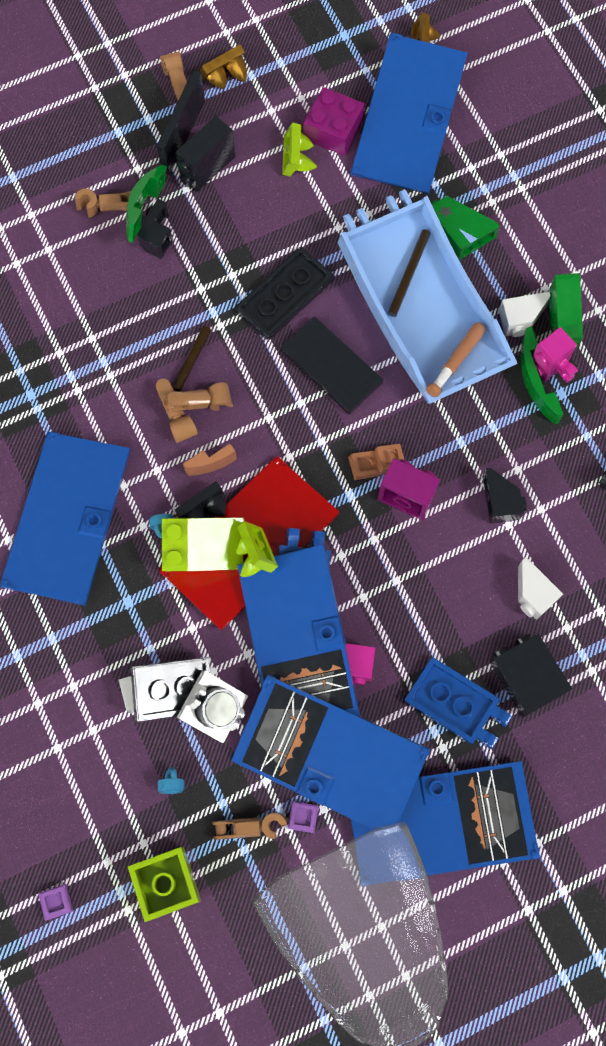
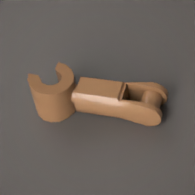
(173, 66)
(105, 202)
(214, 397)
(181, 424)
(249, 827)

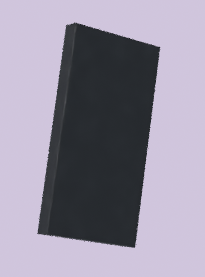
(181, 121)
(284, 293)
(331, 365)

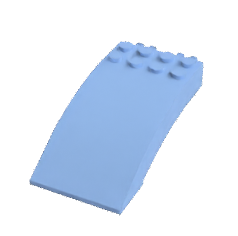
(438, 301)

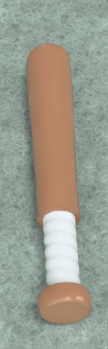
(466, 345)

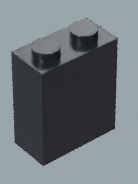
(205, 154)
(529, 674)

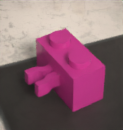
(553, 356)

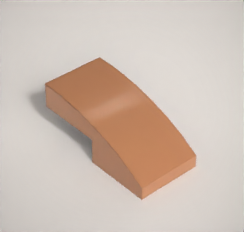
(374, 462)
(203, 464)

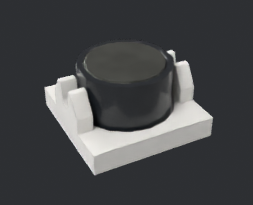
(215, 707)

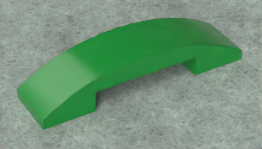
(149, 185)
(546, 403)

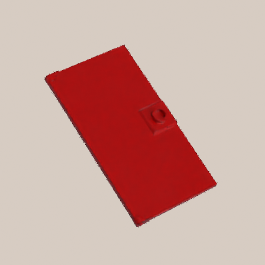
(273, 501)

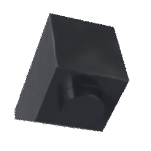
(502, 498)

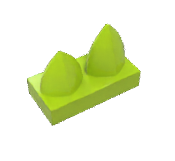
(292, 158)
(257, 547)

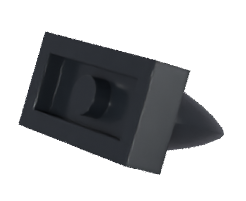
(209, 499)

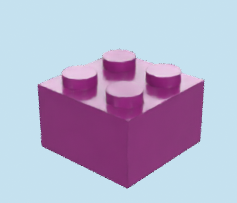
(334, 121)
(408, 488)

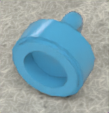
(156, 523)
(171, 784)

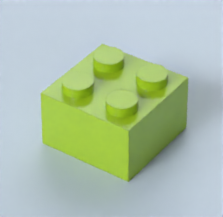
(164, 884)

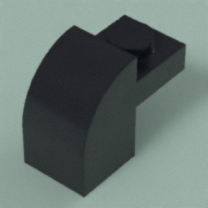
(153, 235)

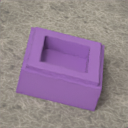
(303, 817)
(55, 902)

